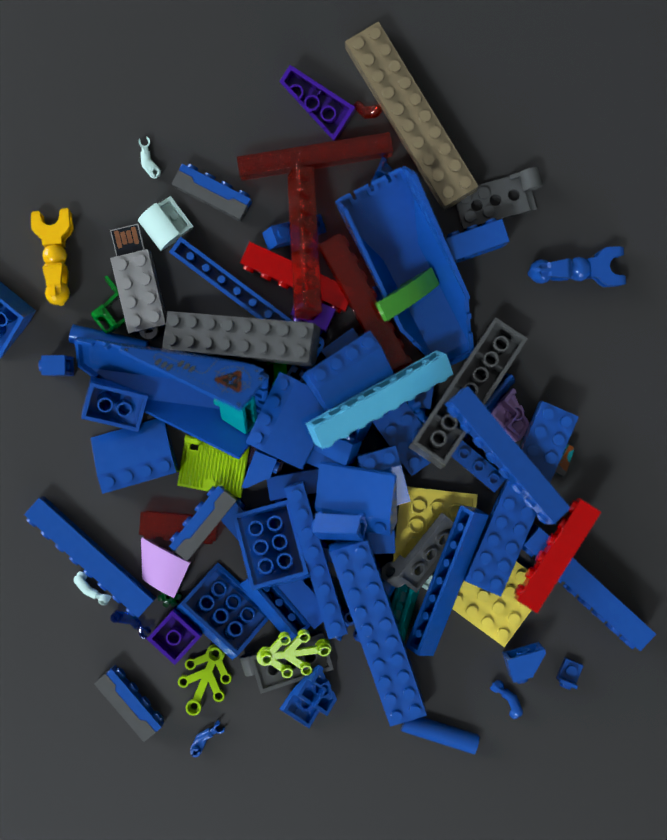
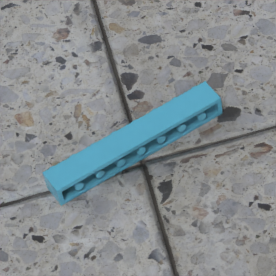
(379, 399)

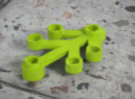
(291, 653)
(206, 675)

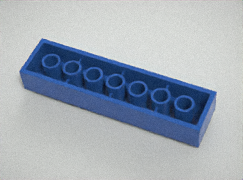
(396, 425)
(595, 596)

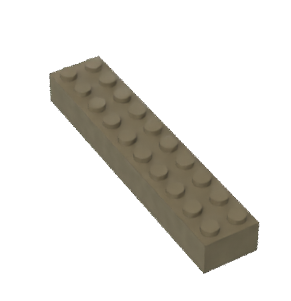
(411, 116)

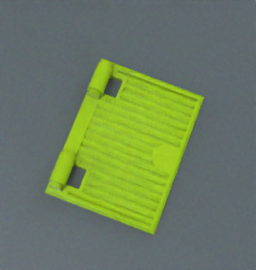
(211, 467)

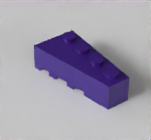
(320, 103)

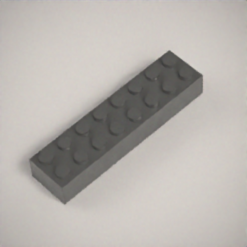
(243, 338)
(482, 374)

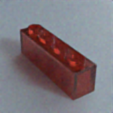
(166, 524)

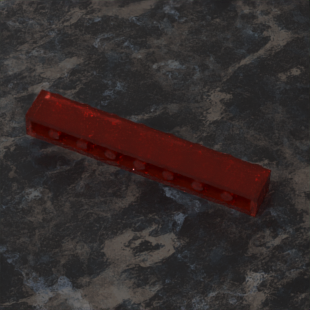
(315, 156)
(304, 243)
(362, 299)

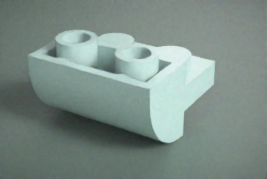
(165, 223)

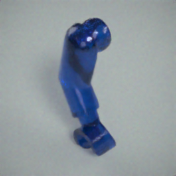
(126, 618)

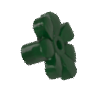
(169, 600)

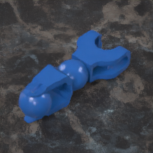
(580, 269)

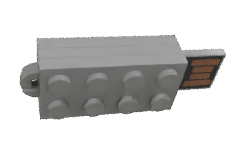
(137, 283)

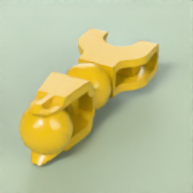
(54, 254)

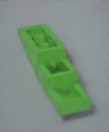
(407, 294)

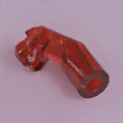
(367, 112)

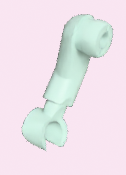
(146, 162)
(80, 581)

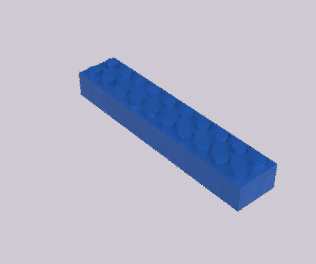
(510, 516)
(378, 630)

